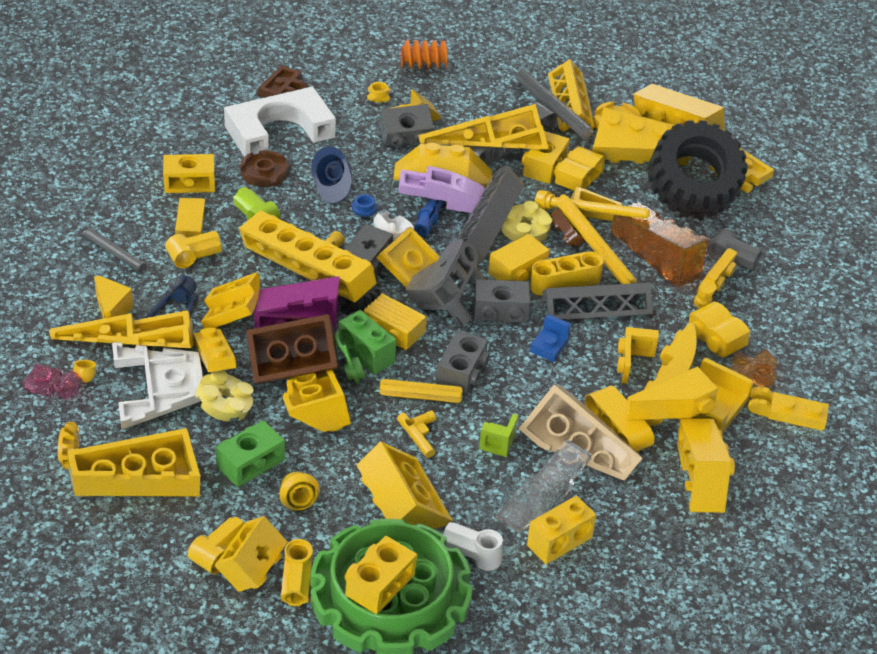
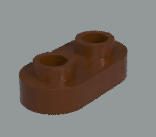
(571, 235)

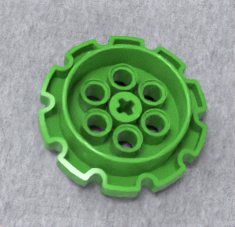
(417, 615)

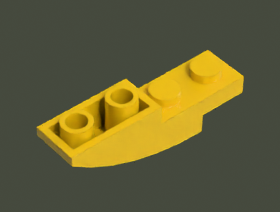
(678, 356)

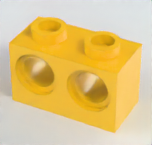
(561, 529)
(380, 574)

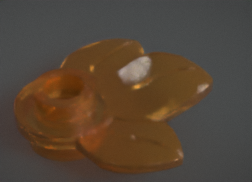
(758, 369)

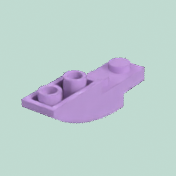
(441, 184)

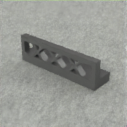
(597, 292)

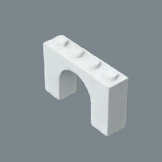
(301, 106)

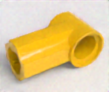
(186, 250)
(207, 550)
(297, 572)

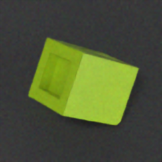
(498, 438)

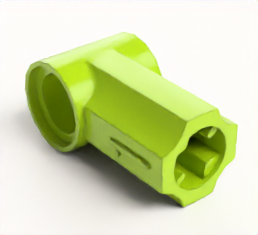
(251, 203)

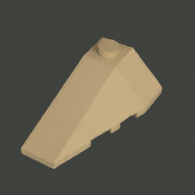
(565, 417)

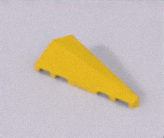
(510, 129)
(161, 330)

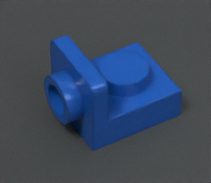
(551, 339)

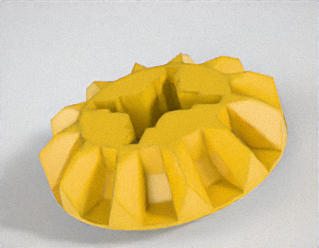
(68, 441)

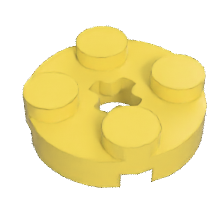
(529, 212)
(238, 396)

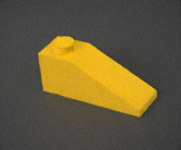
(674, 398)

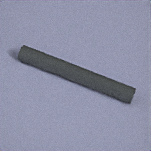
(115, 250)

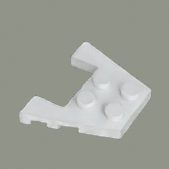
(170, 379)

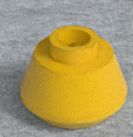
(299, 491)

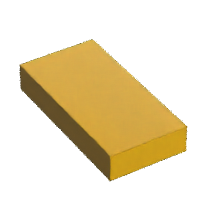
(190, 217)

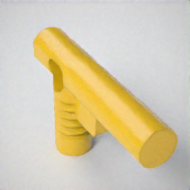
(417, 428)

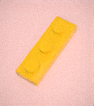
(214, 350)

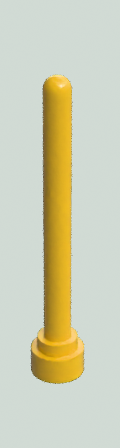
(547, 201)

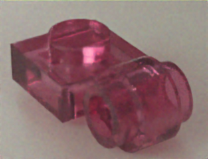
(46, 380)

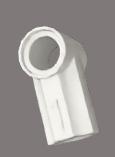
(482, 546)

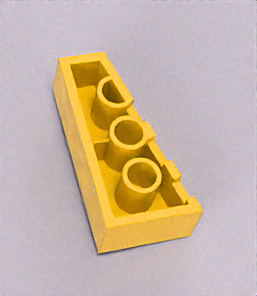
(675, 108)

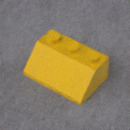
(402, 487)

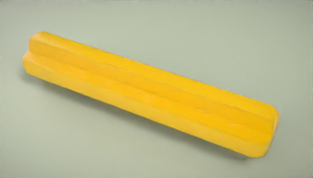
(420, 390)

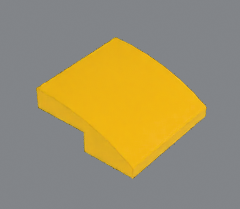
(232, 301)

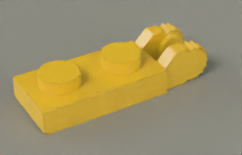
(715, 278)
(788, 408)

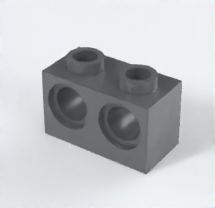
(463, 361)

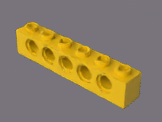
(307, 254)

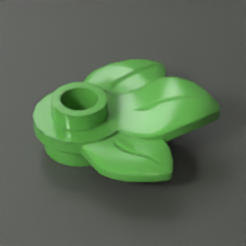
(354, 367)

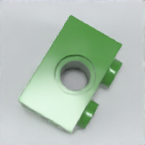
(250, 453)

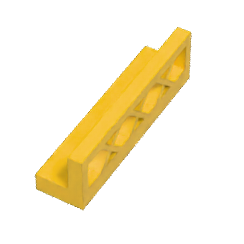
(574, 92)

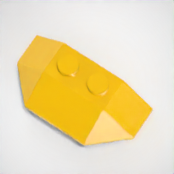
(451, 158)

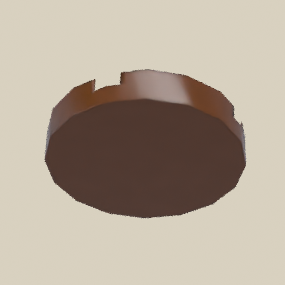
(264, 169)

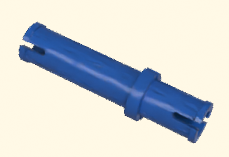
(427, 217)

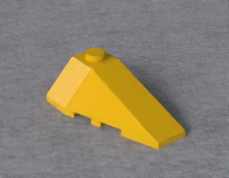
(317, 401)

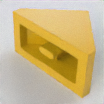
(113, 297)

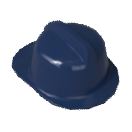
(331, 174)

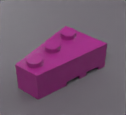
(298, 302)

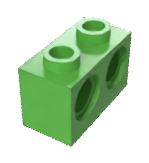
(367, 341)

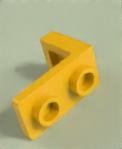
(635, 342)

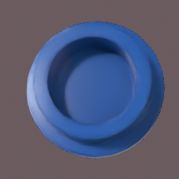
(364, 205)

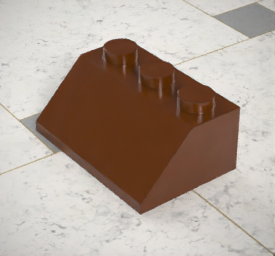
(292, 349)

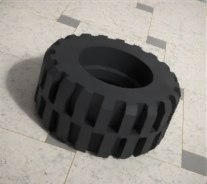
(705, 143)

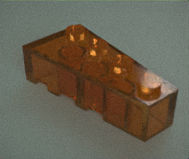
(663, 245)

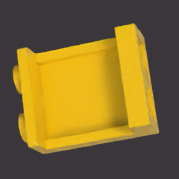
(731, 396)

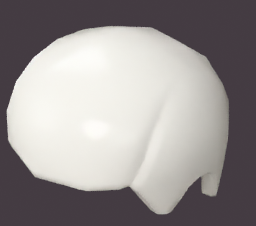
(395, 226)

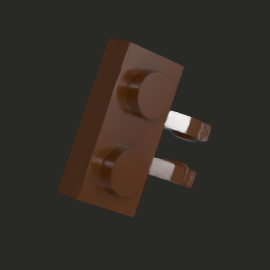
(282, 81)

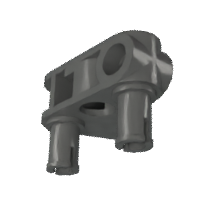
(436, 287)

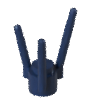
(180, 291)

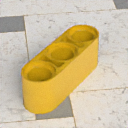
(567, 271)
(610, 407)

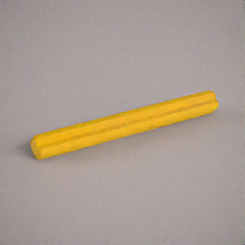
(594, 240)

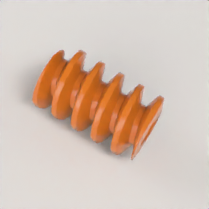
(424, 54)

